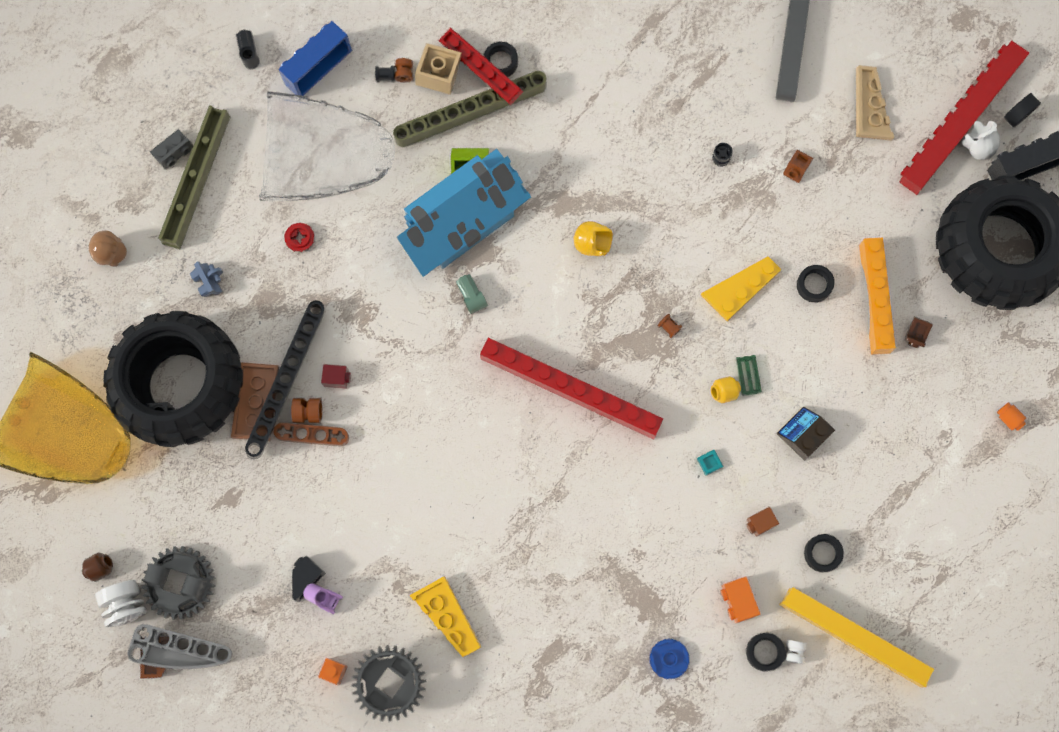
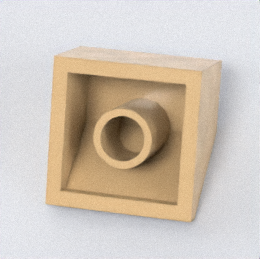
(437, 68)

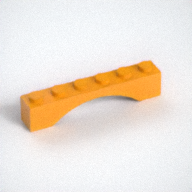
(881, 324)

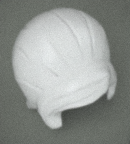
(982, 141)

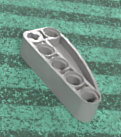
(170, 655)

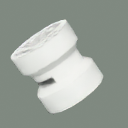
(797, 647)

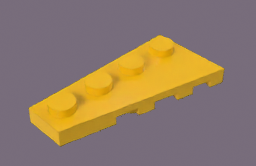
(740, 288)
(444, 610)

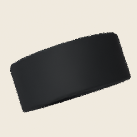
(503, 47)
(1022, 110)
(821, 270)
(838, 551)
(780, 649)

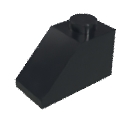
(303, 574)

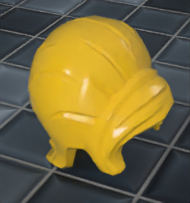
(593, 239)

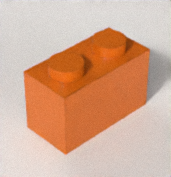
(740, 600)

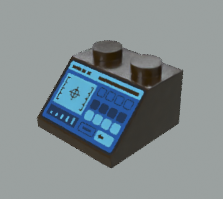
(805, 432)

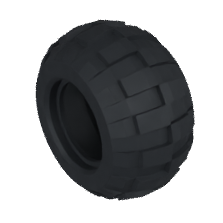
(971, 263)
(140, 354)

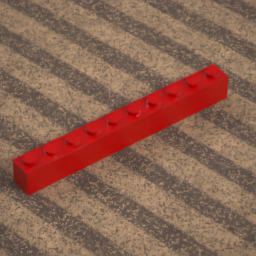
(963, 118)
(571, 388)

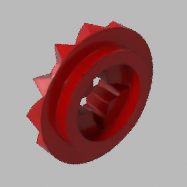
(292, 233)

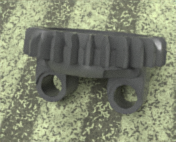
(194, 587)
(377, 700)

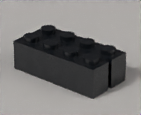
(1027, 160)

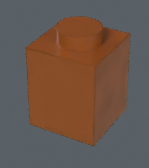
(762, 522)

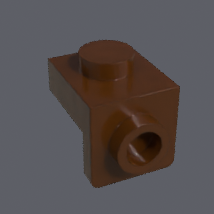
(918, 332)

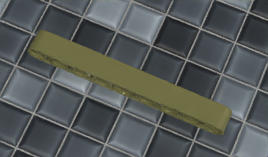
(465, 116)

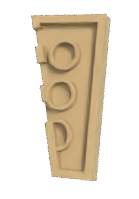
(870, 107)

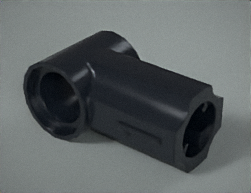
(247, 48)

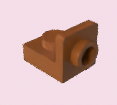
(797, 166)

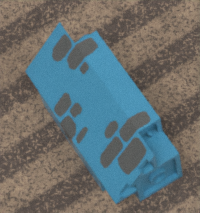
(461, 211)

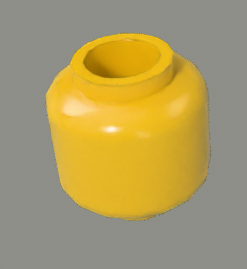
(725, 389)

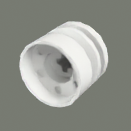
(120, 603)

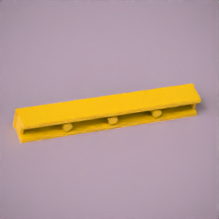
(857, 637)

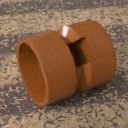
(306, 410)

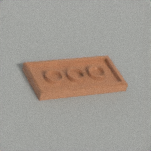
(255, 389)

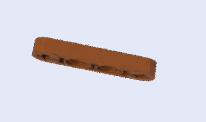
(311, 434)

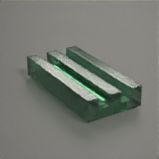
(746, 359)

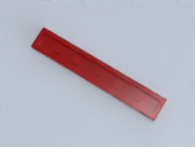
(481, 66)

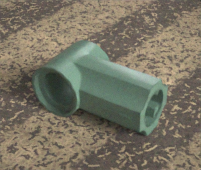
(472, 296)

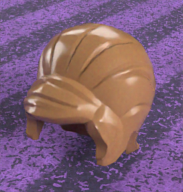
(107, 248)

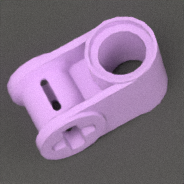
(322, 597)

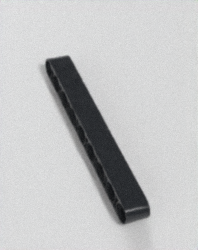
(285, 388)

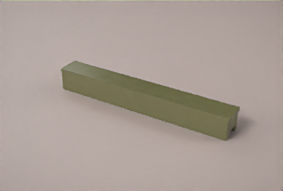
(194, 177)

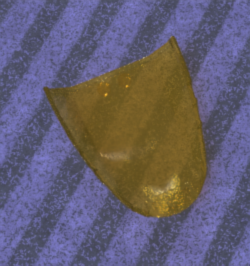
(61, 429)

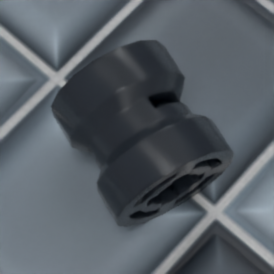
(722, 150)

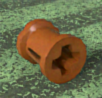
(670, 326)

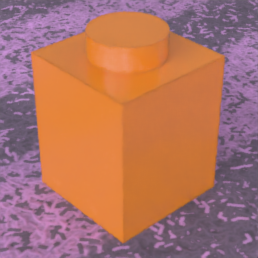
(332, 671)

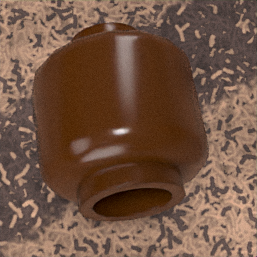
(97, 567)

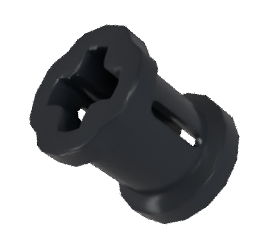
(384, 74)

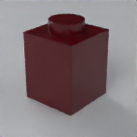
(335, 376)

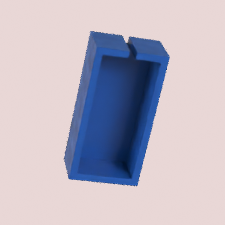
(315, 59)

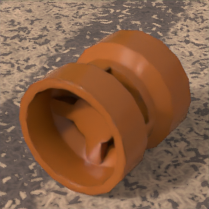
(403, 71)

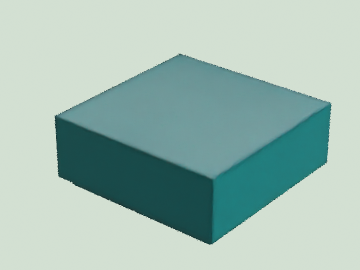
(710, 462)

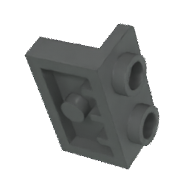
(172, 149)

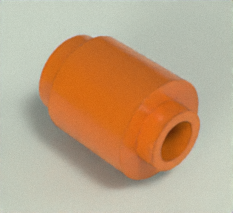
(1012, 416)

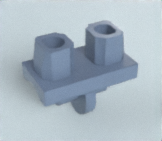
(209, 277)

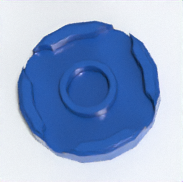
(669, 659)

